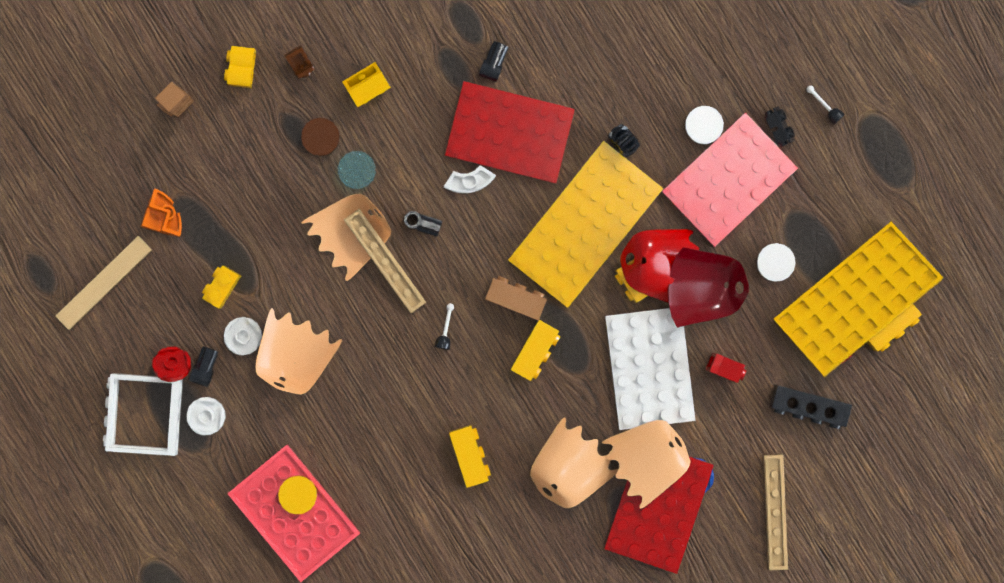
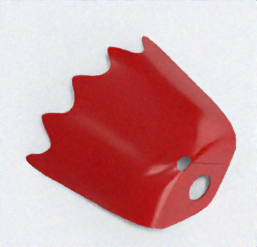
(660, 251)

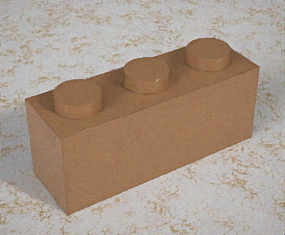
(173, 100)
(516, 298)

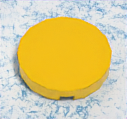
(297, 494)

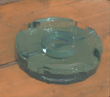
(356, 170)

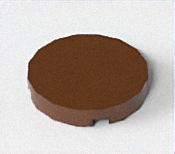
(320, 137)

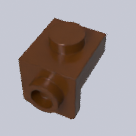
(300, 62)

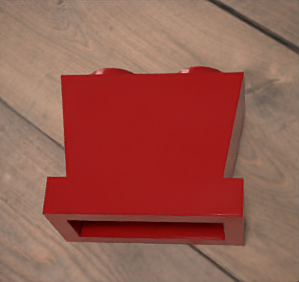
(726, 367)

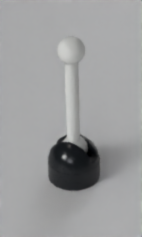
(834, 114)
(443, 341)

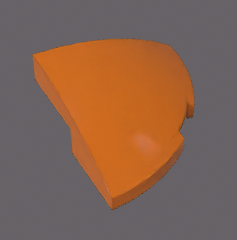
(161, 215)

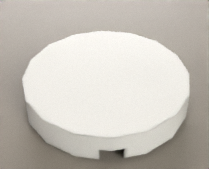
(704, 125)
(775, 262)
(242, 336)
(206, 416)

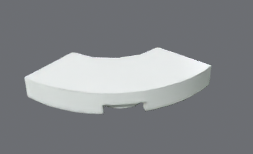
(469, 182)

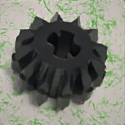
(623, 140)

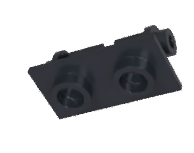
(778, 119)

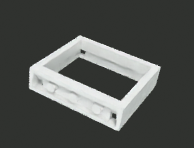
(112, 405)

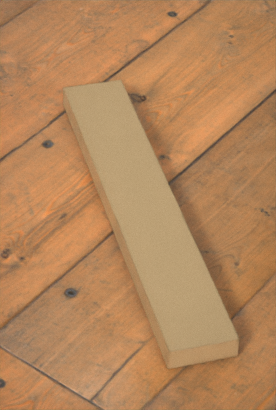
(385, 261)
(103, 282)
(775, 512)

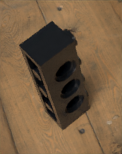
(840, 414)

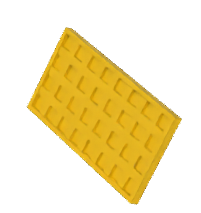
(585, 224)
(858, 299)

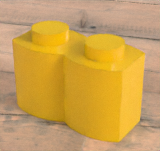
(241, 67)

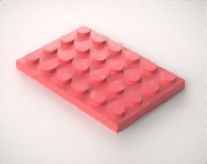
(729, 179)
(298, 539)

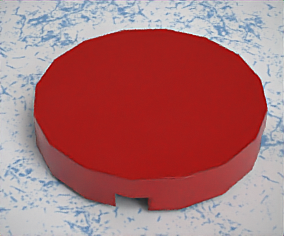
(171, 364)

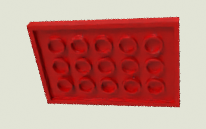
(509, 132)
(663, 527)

